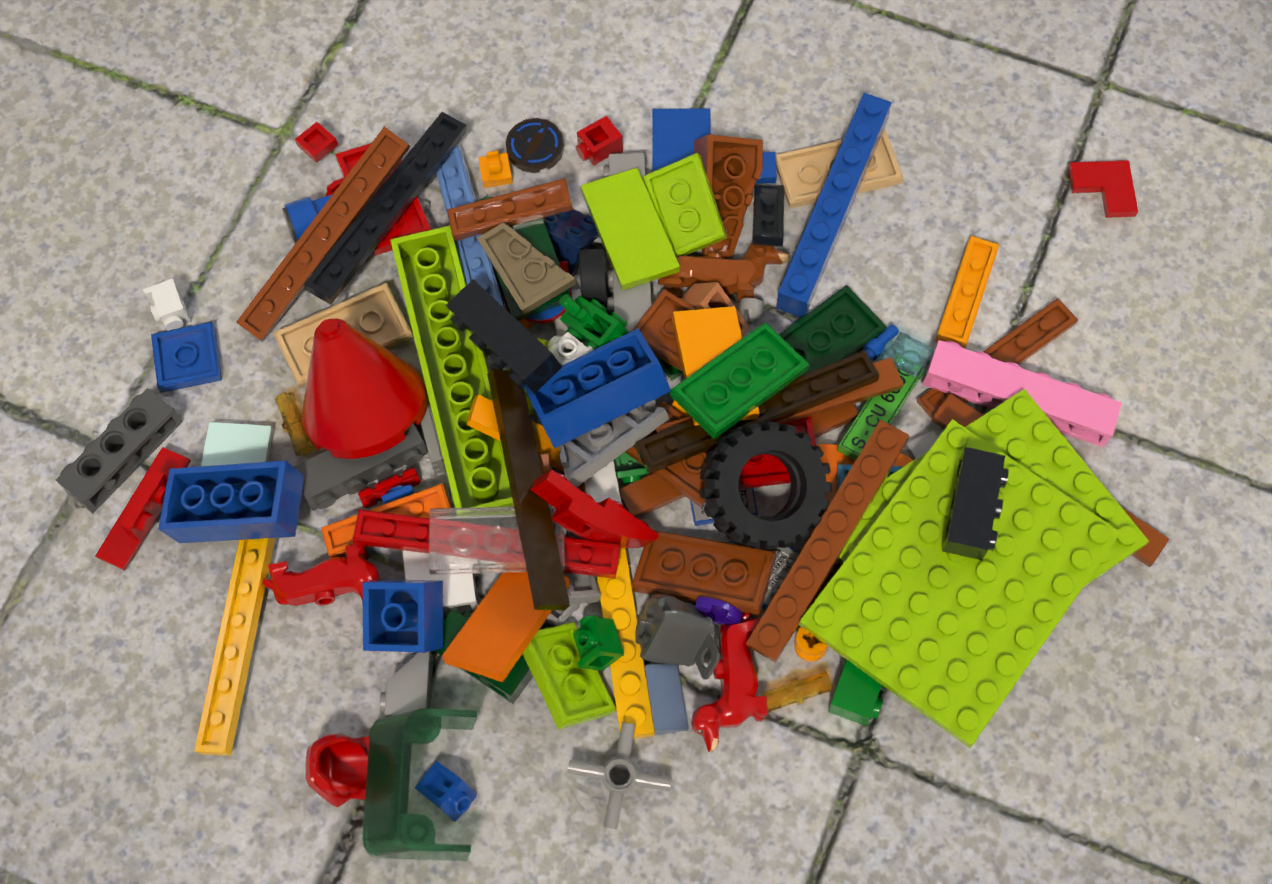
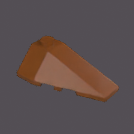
(732, 171)

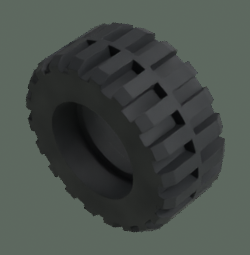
(806, 492)

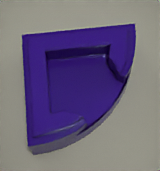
(718, 610)

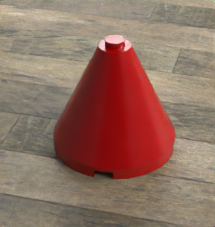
(358, 393)

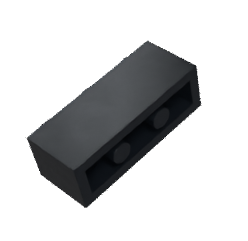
(975, 504)

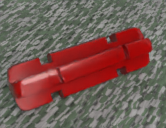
(369, 496)

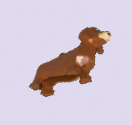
(732, 275)

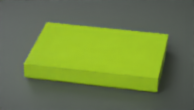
(686, 205)
(569, 691)

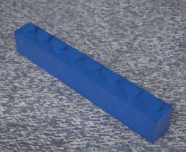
(833, 206)

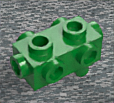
(591, 322)

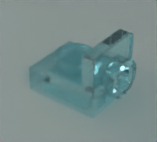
(908, 354)

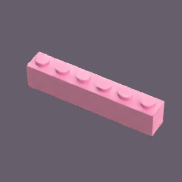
(992, 382)

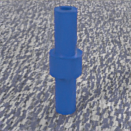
(875, 345)

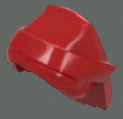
(338, 767)

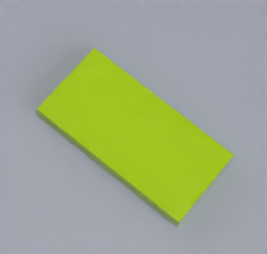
(630, 229)

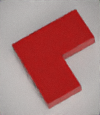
(1110, 179)

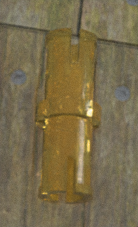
(293, 423)
(797, 691)

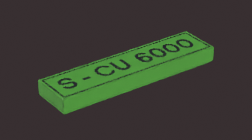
(878, 408)

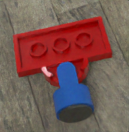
(302, 212)

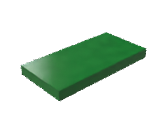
(739, 380)

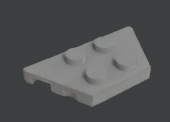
(602, 445)

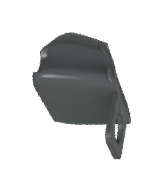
(676, 634)

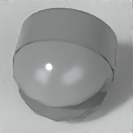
(751, 309)

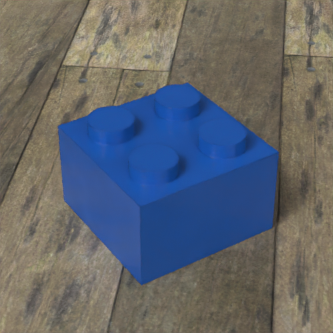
(403, 615)

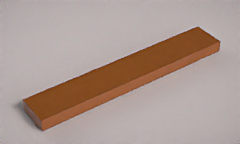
(1016, 345)

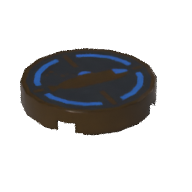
(534, 145)

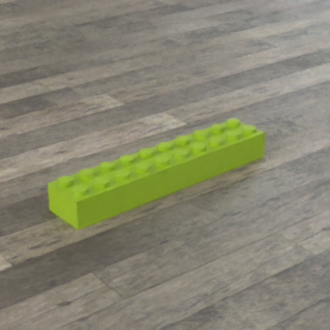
(450, 367)

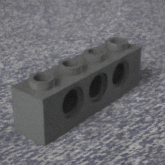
(118, 466)

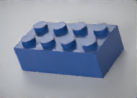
(599, 388)
(232, 502)

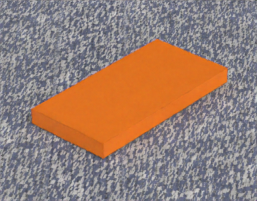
(498, 629)

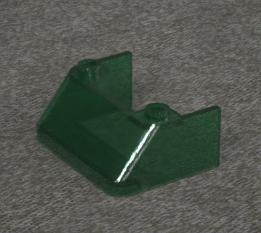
(387, 825)

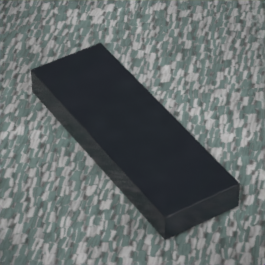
(768, 215)

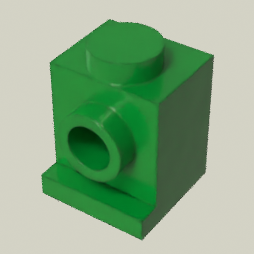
(597, 643)

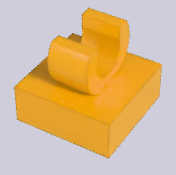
(495, 169)

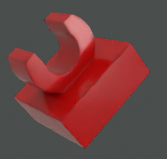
(316, 142)

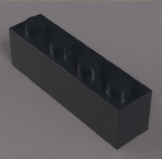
(503, 336)

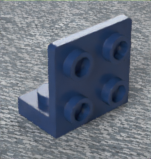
(569, 234)

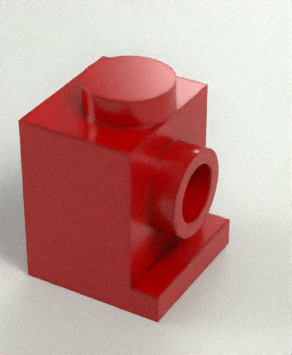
(599, 141)

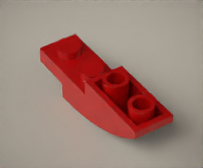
(587, 518)

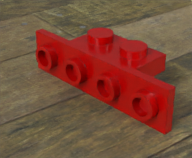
(140, 511)

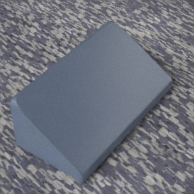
(666, 698)

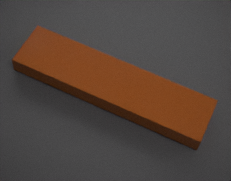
(510, 208)

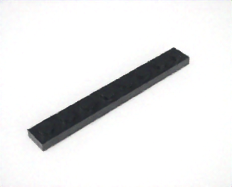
(385, 208)

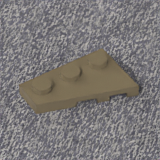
(523, 269)

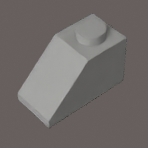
(409, 687)

